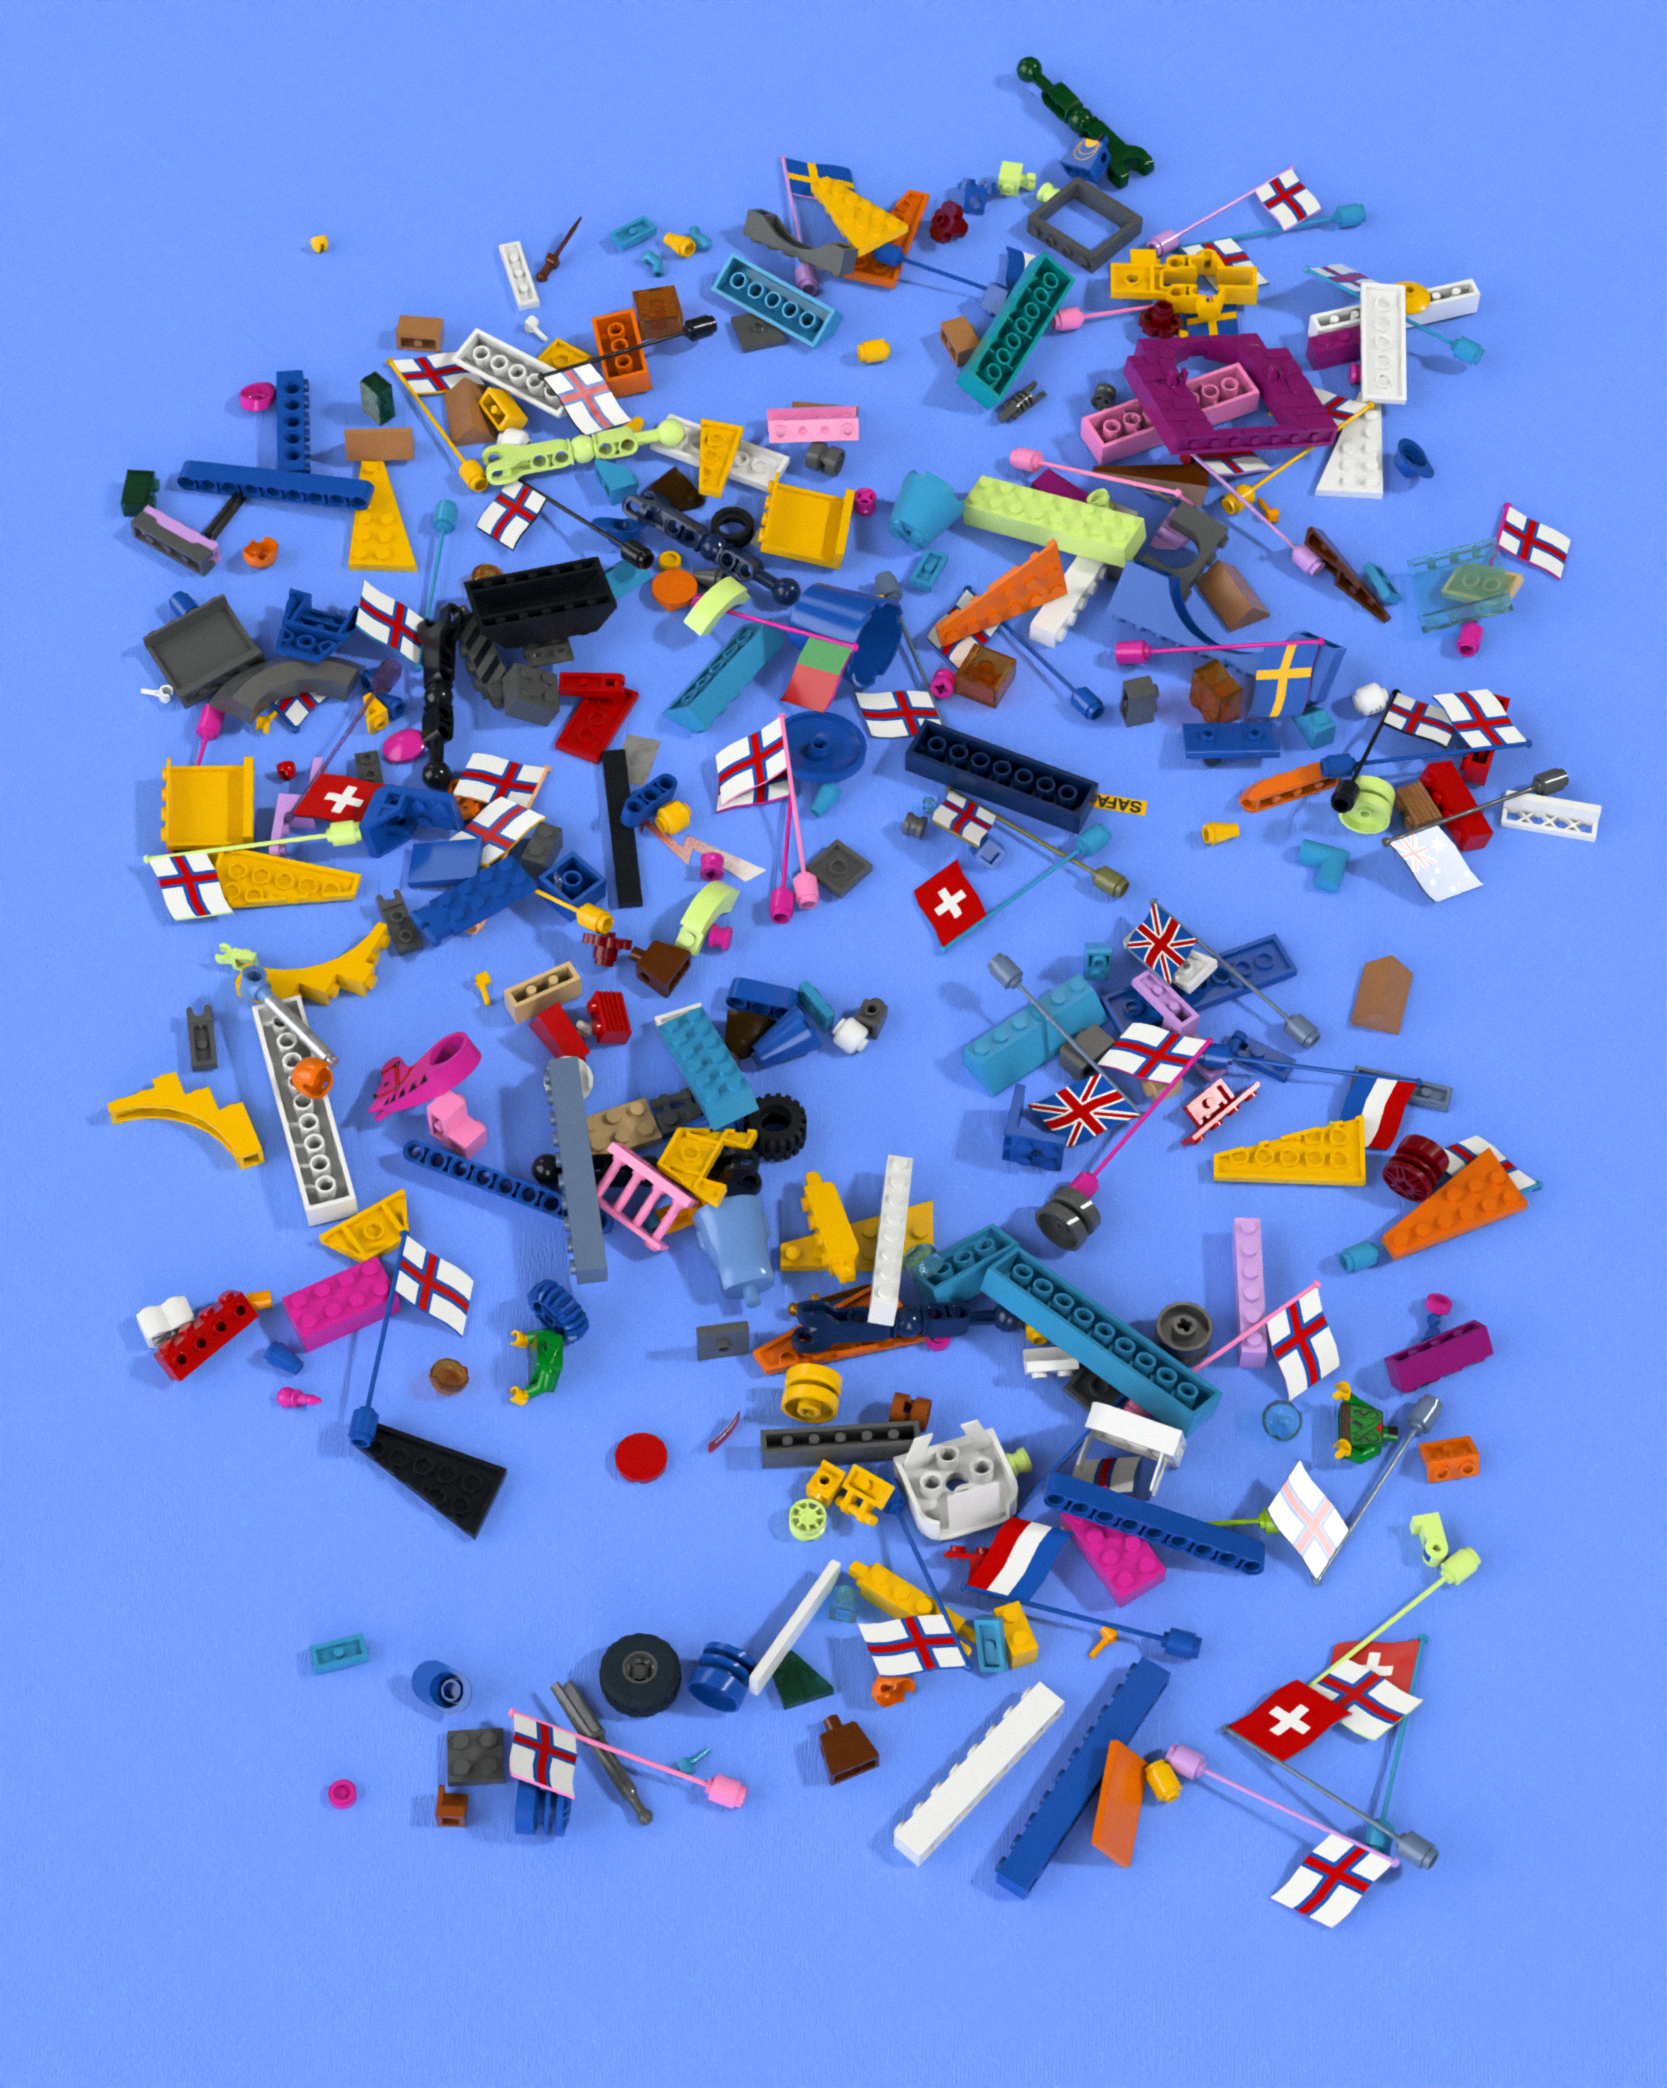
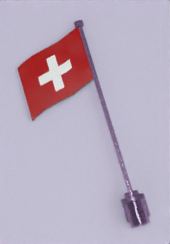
(338, 796)

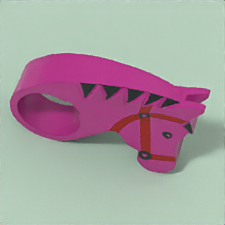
(432, 1075)

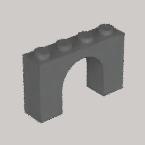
(1206, 535)

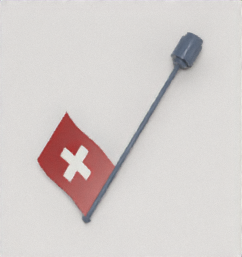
(1292, 1723)

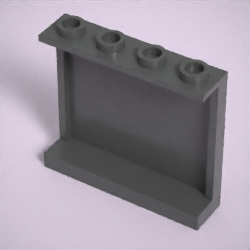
(202, 650)

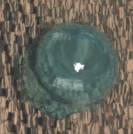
(922, 1260)
(1282, 1421)

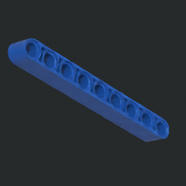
(276, 485)
(495, 1183)
(1154, 1523)

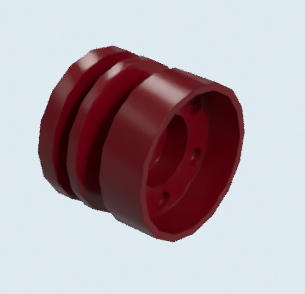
(1415, 1168)

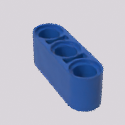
(648, 800)
(761, 997)

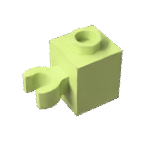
(1012, 179)

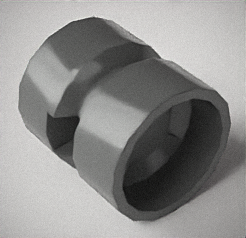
(825, 458)

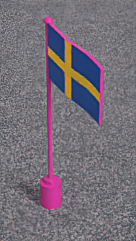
(1281, 676)

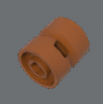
(919, 1408)

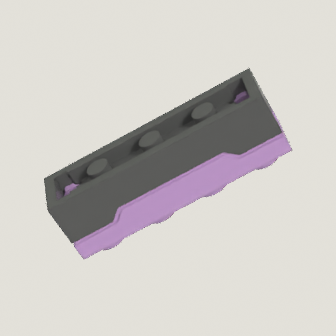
(175, 540)

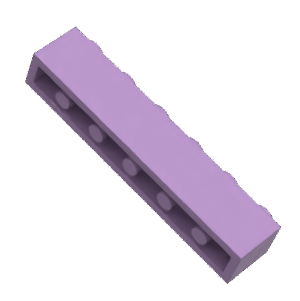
(1249, 1291)

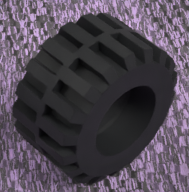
(783, 1111)

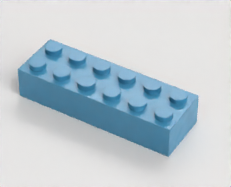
(708, 1068)

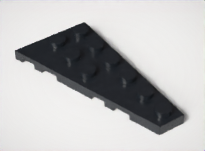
(444, 1478)

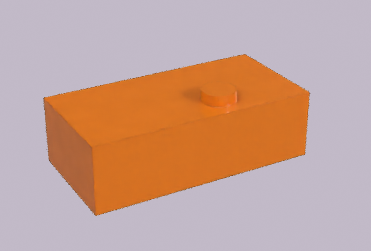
(629, 371)

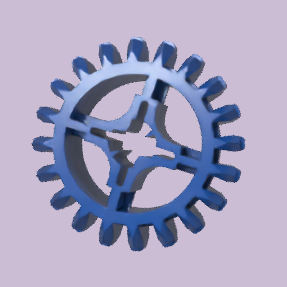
(558, 1310)

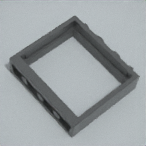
(1099, 202)

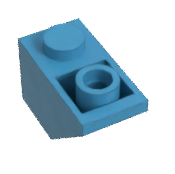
(1097, 961)

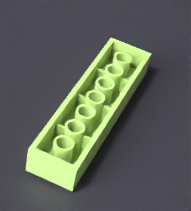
(1041, 516)

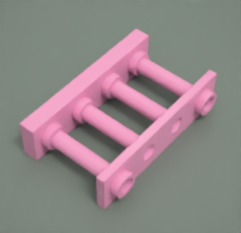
(812, 424)
(661, 1185)

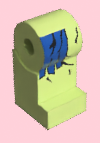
(1432, 1538)

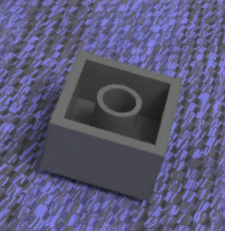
(531, 694)

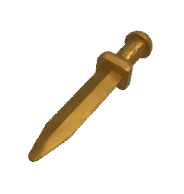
(792, 1308)

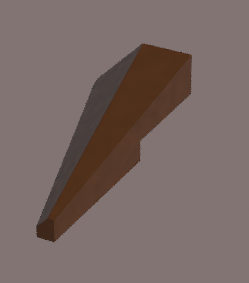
(1189, 478)
(1346, 577)

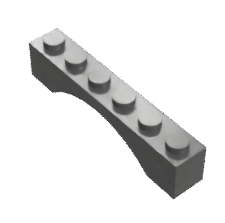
(768, 229)

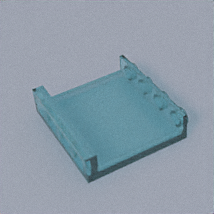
(1460, 585)

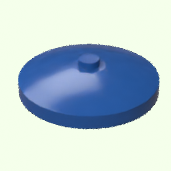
(824, 747)

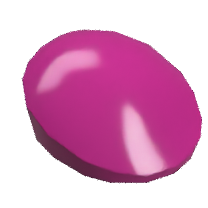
(257, 396)
(404, 746)

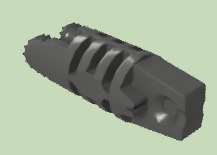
(1020, 403)

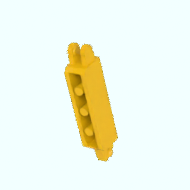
(831, 1228)
(902, 1599)

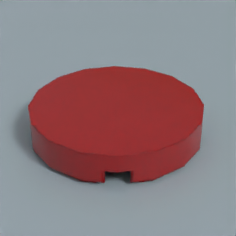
(641, 1458)

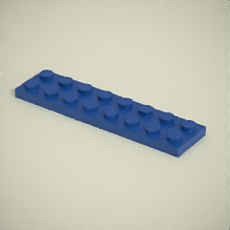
(1259, 962)

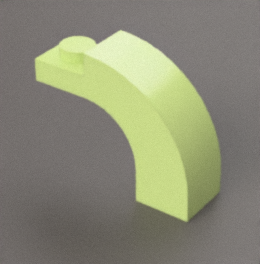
(715, 604)
(703, 911)

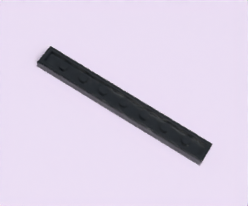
(622, 837)

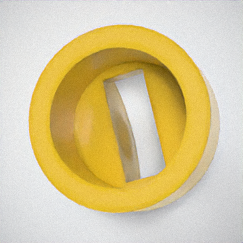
(319, 242)

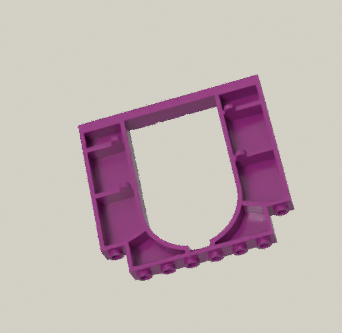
(1184, 425)

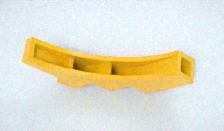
(322, 982)
(199, 1109)

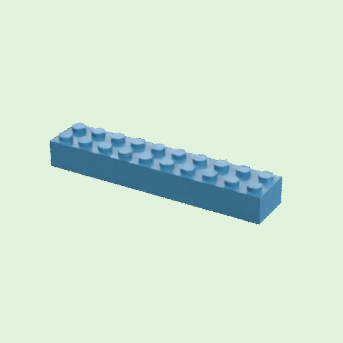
(1101, 1341)

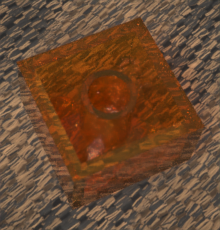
(657, 312)
(985, 676)
(1215, 693)

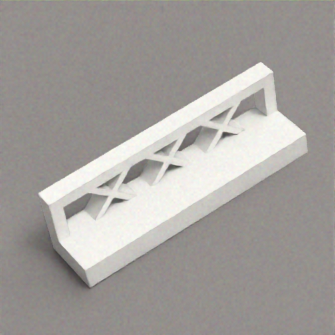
(1551, 811)

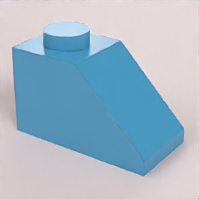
(615, 480)
(1315, 727)

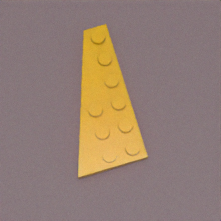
(857, 218)
(270, 880)
(1305, 1157)

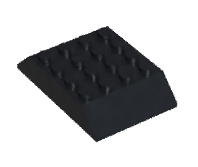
(542, 603)

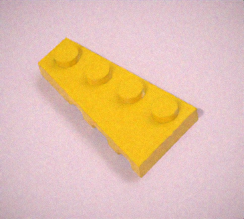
(717, 453)

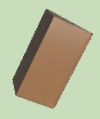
(465, 417)
(379, 444)
(1231, 596)
(1382, 995)

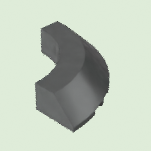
(283, 678)

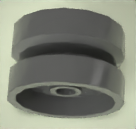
(1068, 1218)
(1184, 1332)

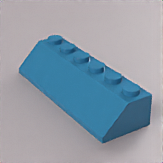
(793, 309)
(725, 676)
(1030, 1039)

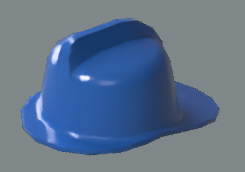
(1412, 460)
(619, 528)
(441, 1687)

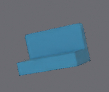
(625, 577)

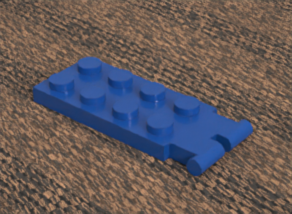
(473, 900)

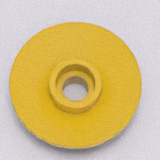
(1416, 297)

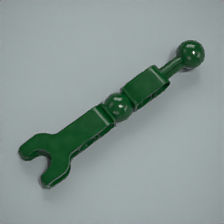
(1081, 120)

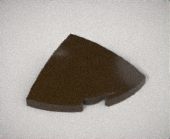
(678, 490)
(744, 1030)

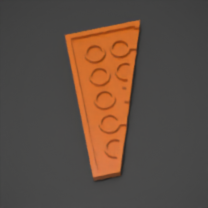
(909, 210)
(1012, 594)
(1466, 1202)
(780, 1355)

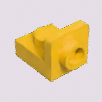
(376, 715)

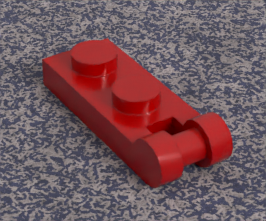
(591, 684)

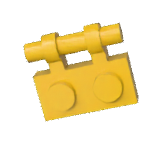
(868, 1487)

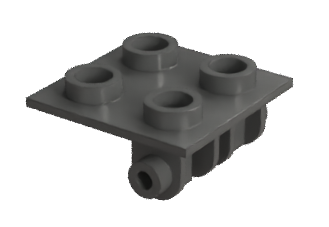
(548, 653)

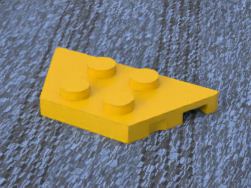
(371, 1231)

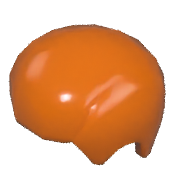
(261, 554)
(891, 1690)

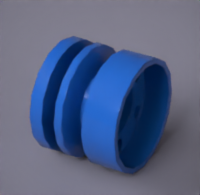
(721, 1677)
(540, 1806)

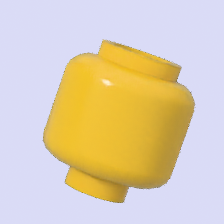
(673, 817)

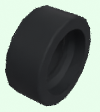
(737, 515)

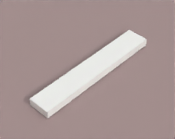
(794, 1627)

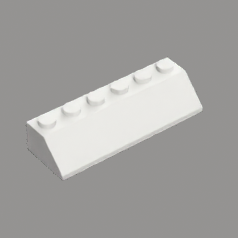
(508, 370)

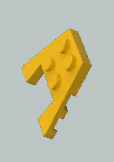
(693, 1154)

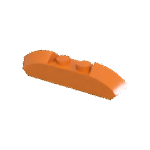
(1285, 788)

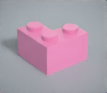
(454, 1127)

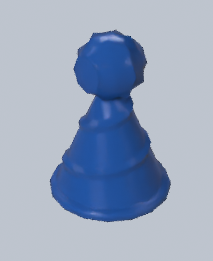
(1433, 1321)

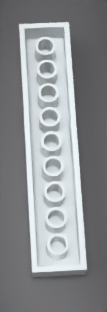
(305, 1122)

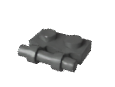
(670, 1118)

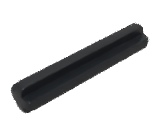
(225, 515)

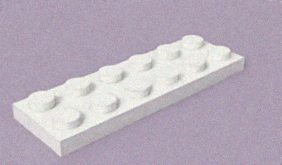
(1383, 343)
(752, 463)

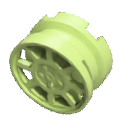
(807, 1521)

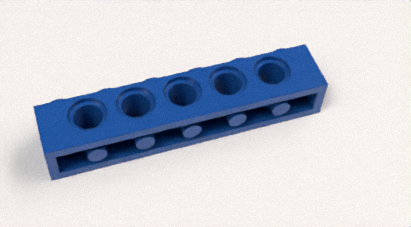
(292, 421)

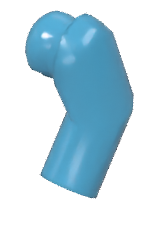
(701, 241)
(651, 257)

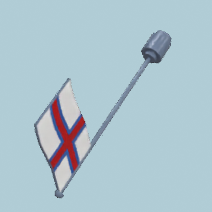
(898, 712)
(1311, 1520)

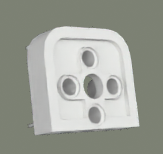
(1136, 1436)
(980, 1504)

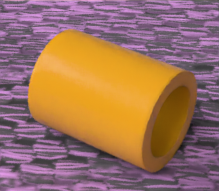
(260, 1299)

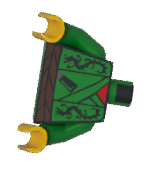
(544, 1363)
(1359, 1427)

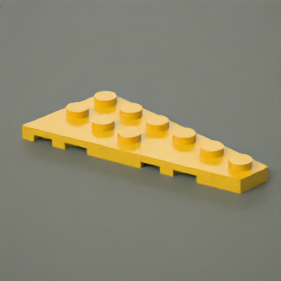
(379, 532)
(804, 1256)

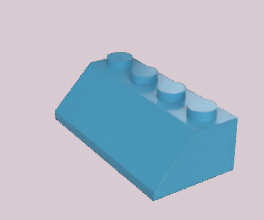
(965, 1266)

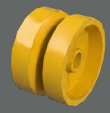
(811, 1393)

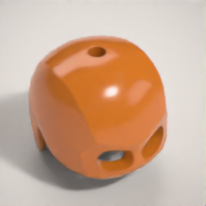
(310, 1076)

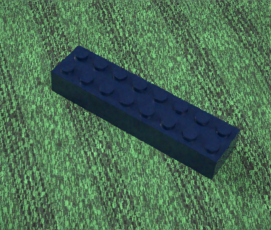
(1001, 776)

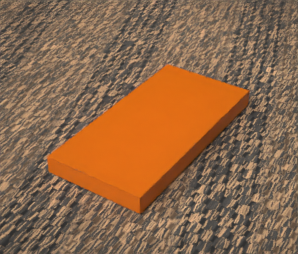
(1119, 1804)

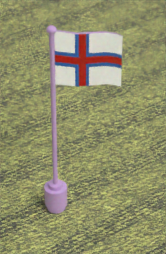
(1281, 196)
(1248, 462)
(1332, 1874)

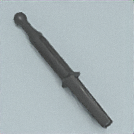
(588, 1726)

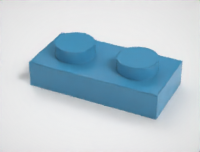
(633, 233)
(929, 570)
(1381, 581)
(813, 1003)
(991, 1644)
(339, 1653)

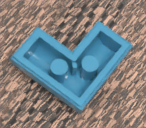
(1328, 859)

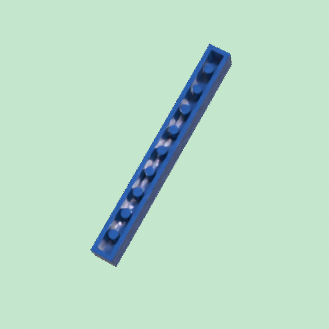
(1081, 1779)

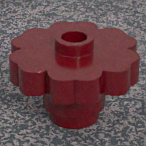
(948, 223)
(1160, 320)
(606, 947)

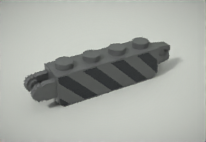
(482, 661)

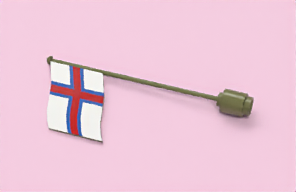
(972, 822)

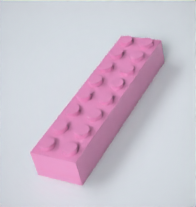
(1128, 430)

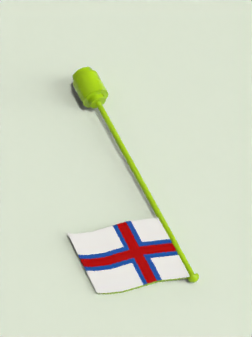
(1119, 1477)

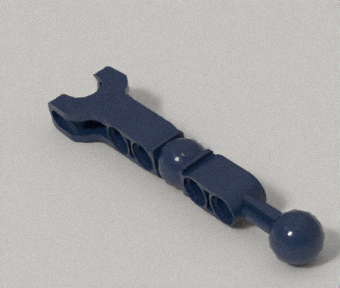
(712, 546)
(850, 1324)

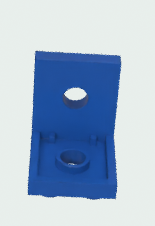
(1027, 1145)

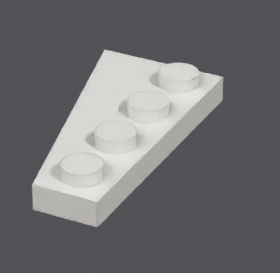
(1192, 971)

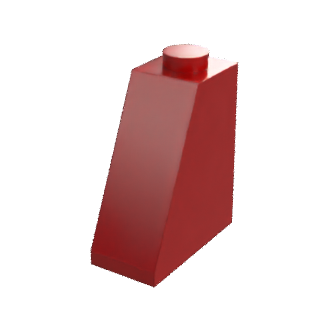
(558, 1033)

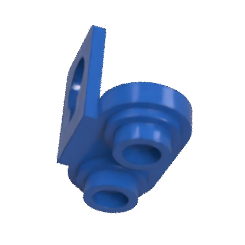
(970, 187)

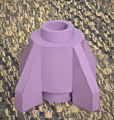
(1169, 537)

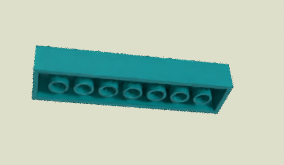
(1015, 330)

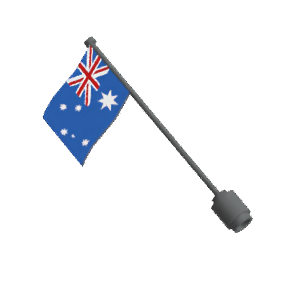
(1435, 858)

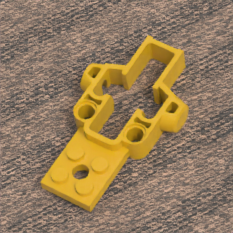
(1234, 283)

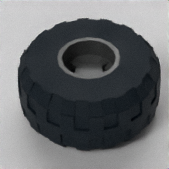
(640, 1675)

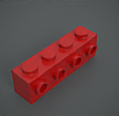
(1478, 764)
(1453, 797)
(205, 1335)

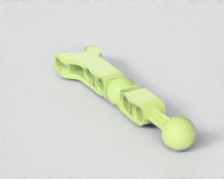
(521, 460)

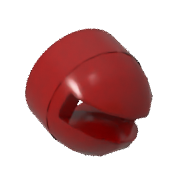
(286, 770)

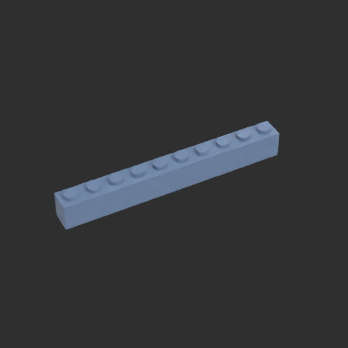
(577, 1171)

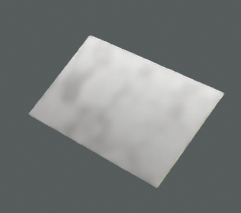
(639, 757)

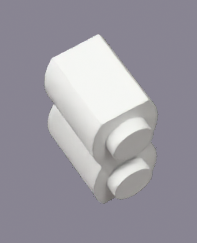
(164, 1321)

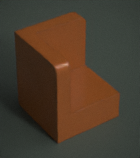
(451, 1808)

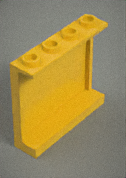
(805, 524)
(208, 805)

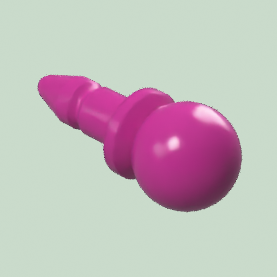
(289, 1397)

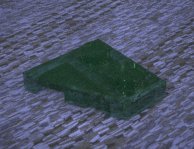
(799, 1682)

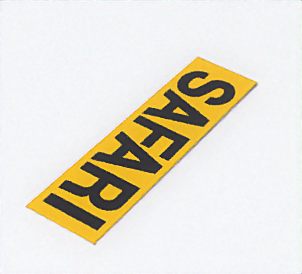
(1121, 804)

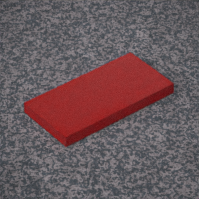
(595, 725)

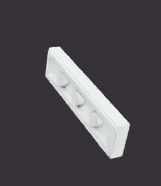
(519, 276)

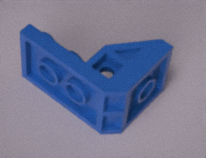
(406, 805)

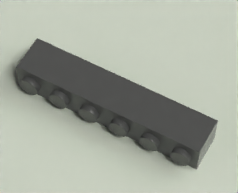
(837, 1443)

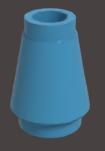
(826, 797)

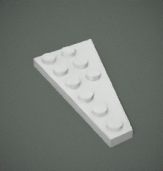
(1356, 461)

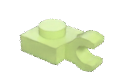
(236, 957)

